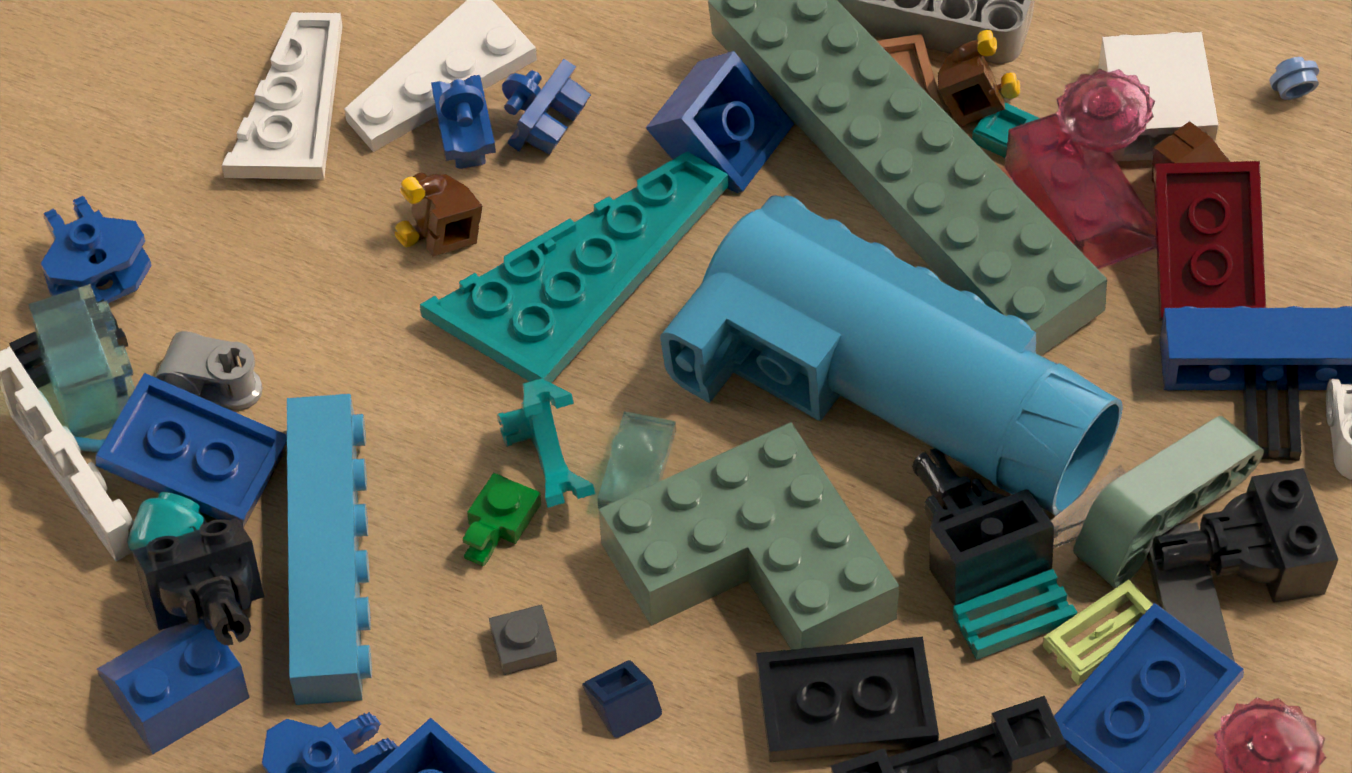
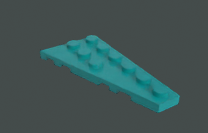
(574, 277)

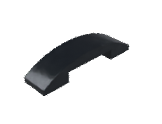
(1011, 744)

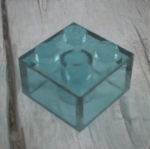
(83, 359)

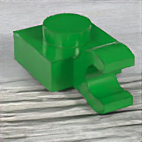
(498, 512)

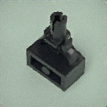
(979, 535)
(1263, 536)
(202, 577)

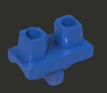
(463, 121)
(535, 124)

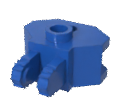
(94, 253)
(314, 749)

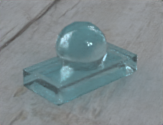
(636, 456)

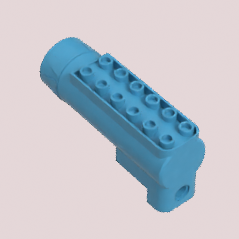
(834, 316)

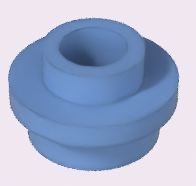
(1295, 78)

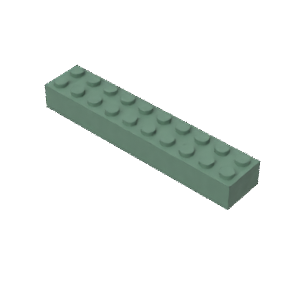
(913, 162)

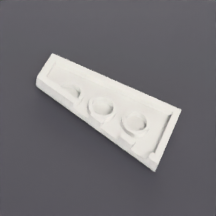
(467, 43)
(292, 106)
(63, 457)

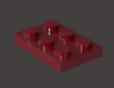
(1209, 235)

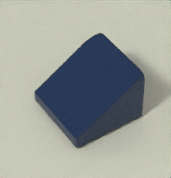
(623, 698)

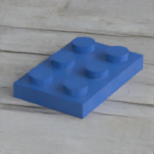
(192, 449)
(1147, 697)

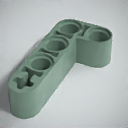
(1161, 496)

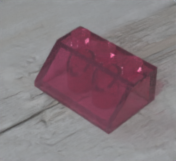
(1079, 192)

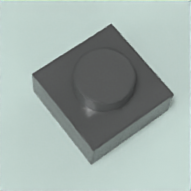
(523, 639)

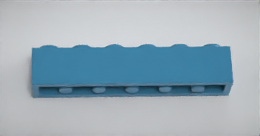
(325, 551)

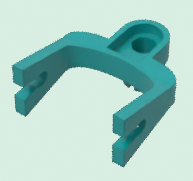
(537, 423)

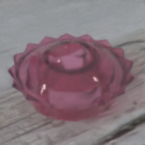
(1105, 110)
(1269, 739)

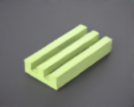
(1070, 657)

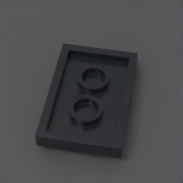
(846, 699)

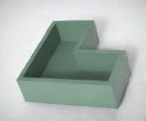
(759, 519)

